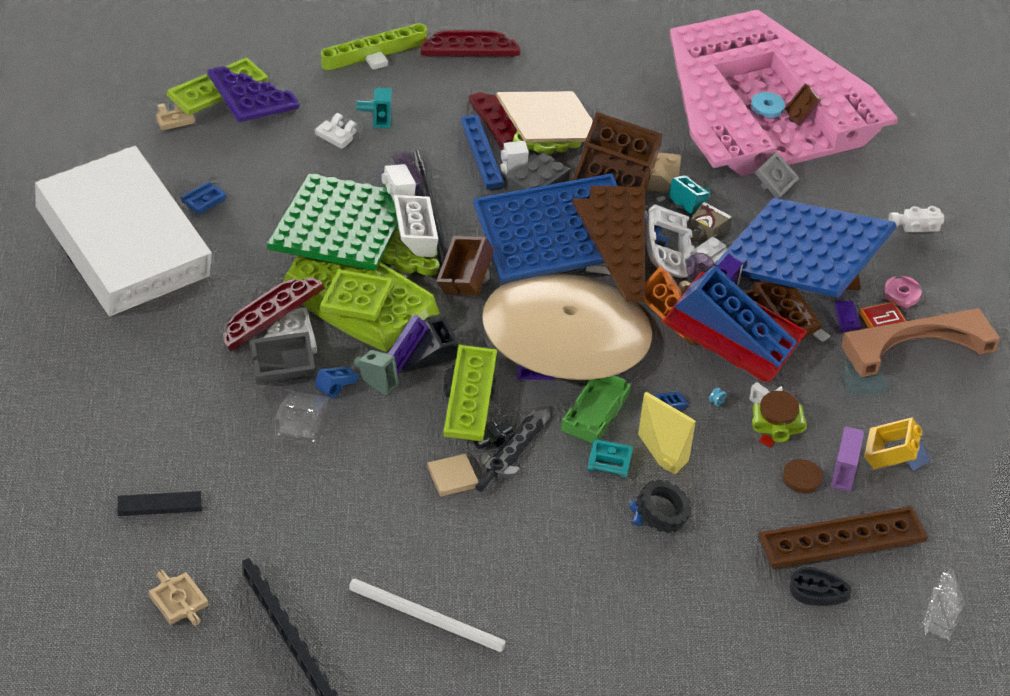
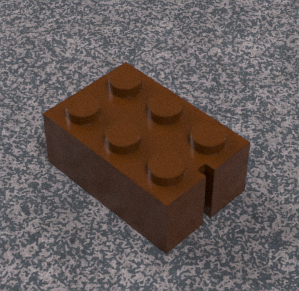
(465, 265)

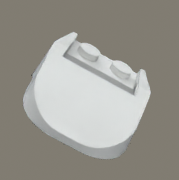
(669, 259)

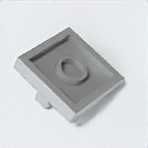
(776, 175)

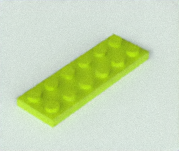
(201, 91)
(470, 393)

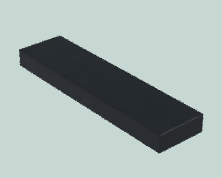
(159, 503)

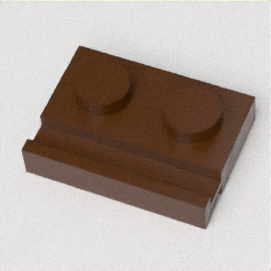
(802, 104)

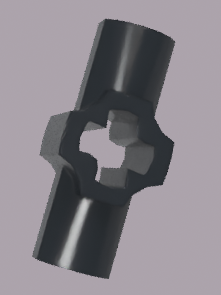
(494, 434)

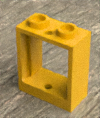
(878, 436)

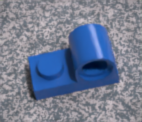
(332, 380)

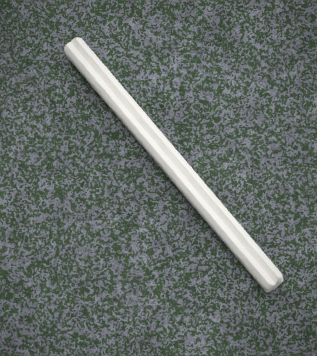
(427, 615)

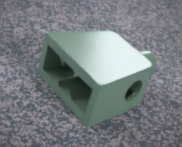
(378, 371)

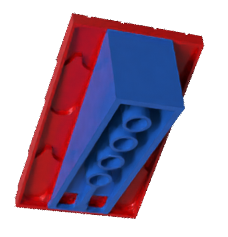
(733, 325)

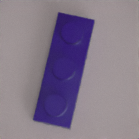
(408, 341)

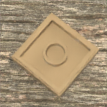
(452, 474)

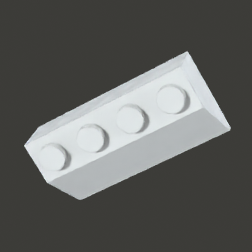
(416, 224)

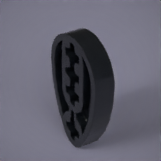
(813, 595)

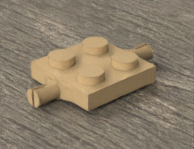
(178, 598)

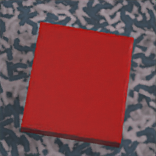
(767, 440)

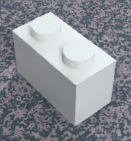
(513, 157)
(398, 180)

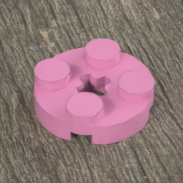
(893, 292)

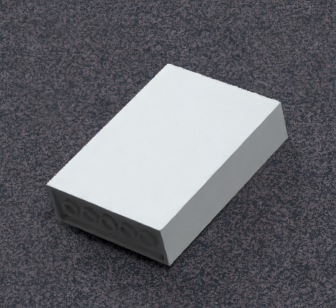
(122, 230)

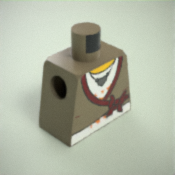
(709, 222)

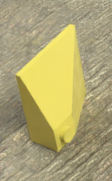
(666, 433)

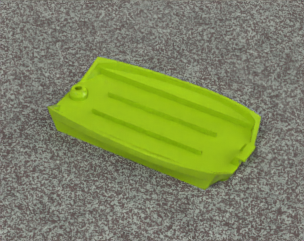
(400, 305)

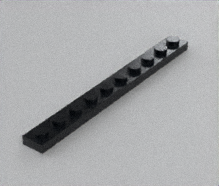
(287, 631)

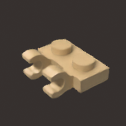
(174, 118)

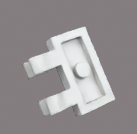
(334, 134)

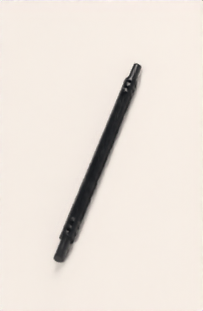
(426, 192)

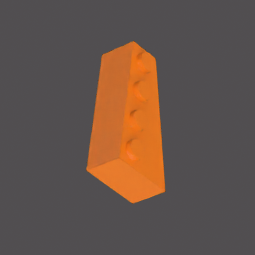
(662, 294)

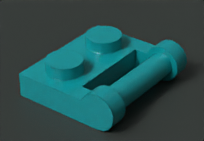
(611, 453)

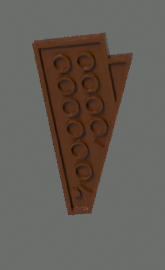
(617, 228)

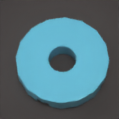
(762, 99)

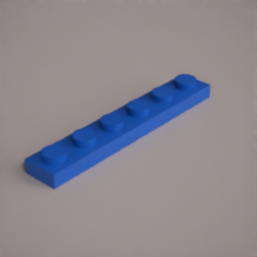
(482, 152)

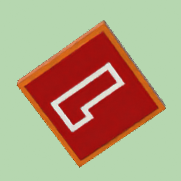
(881, 315)

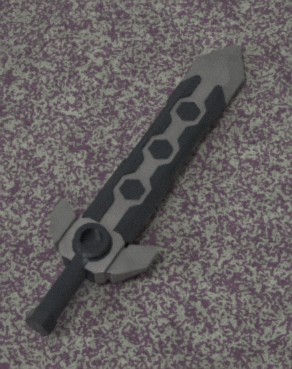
(501, 462)

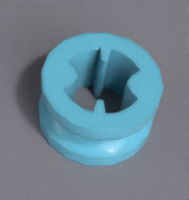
(717, 397)

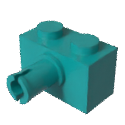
(380, 107)
(688, 193)

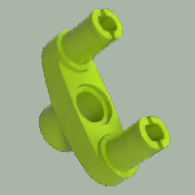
(781, 432)

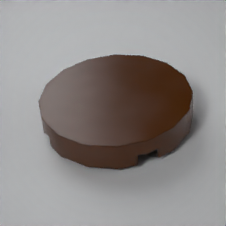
(779, 407)
(802, 476)

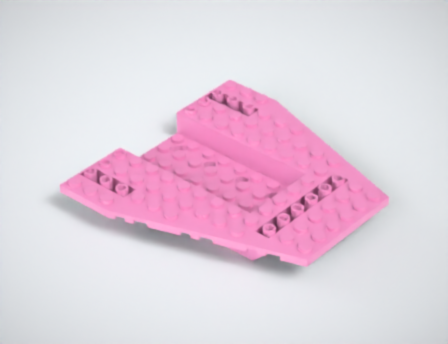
(748, 53)

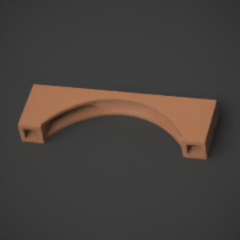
(963, 327)

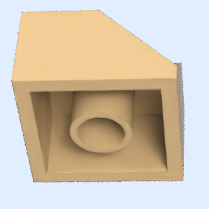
(665, 169)

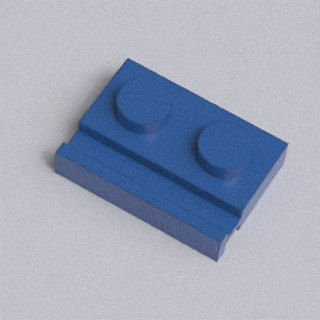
(203, 198)

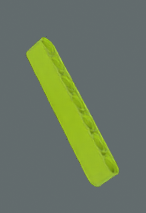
(386, 42)

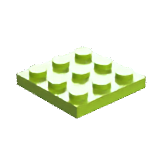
(356, 295)

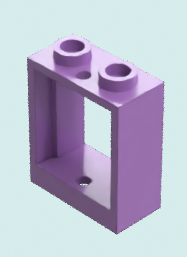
(847, 459)

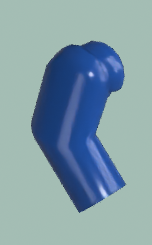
(637, 517)

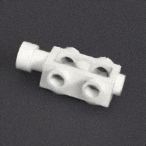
(919, 219)

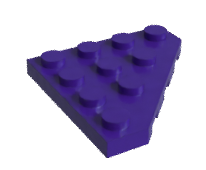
(248, 97)

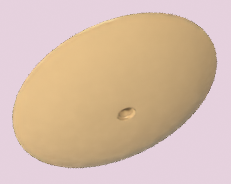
(567, 326)

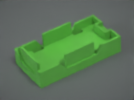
(596, 408)

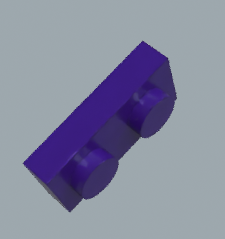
(847, 316)

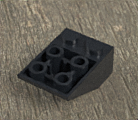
(435, 346)

